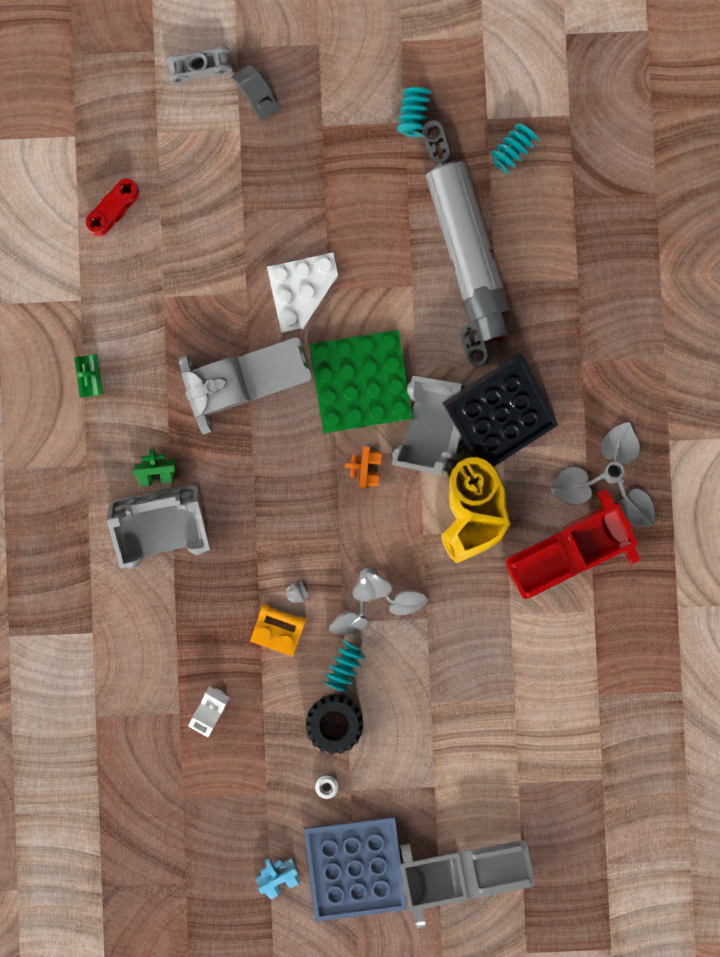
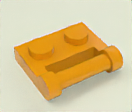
(274, 636)

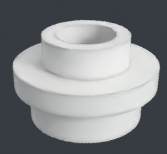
(323, 793)

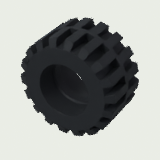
(328, 743)

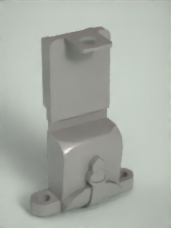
(243, 378)
(464, 875)

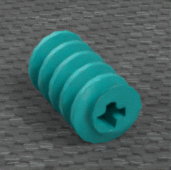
(412, 111)
(512, 147)
(344, 667)

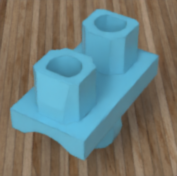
(275, 874)

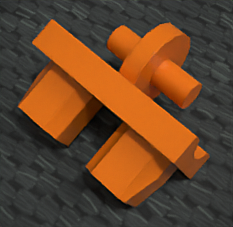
(368, 457)

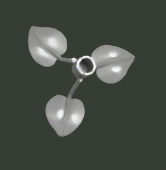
(622, 446)
(373, 587)

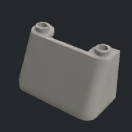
(432, 438)
(157, 524)

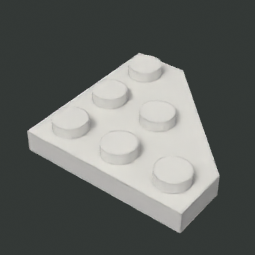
(300, 288)

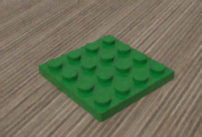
(360, 381)

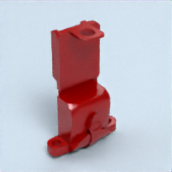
(574, 549)

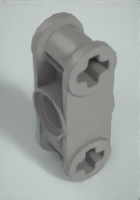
(186, 62)

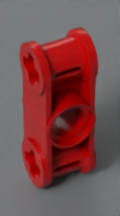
(112, 207)

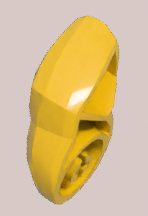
(479, 509)

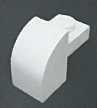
(209, 711)

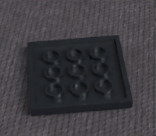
(501, 412)

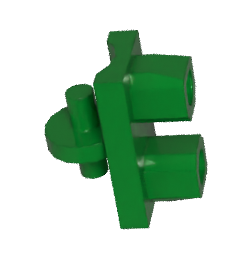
(88, 376)
(151, 465)

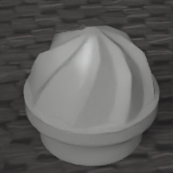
(296, 592)

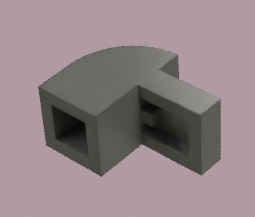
(255, 91)

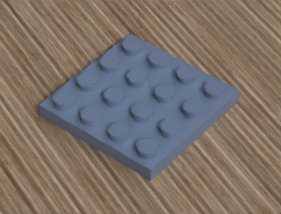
(354, 868)

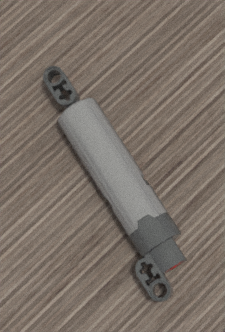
(467, 247)

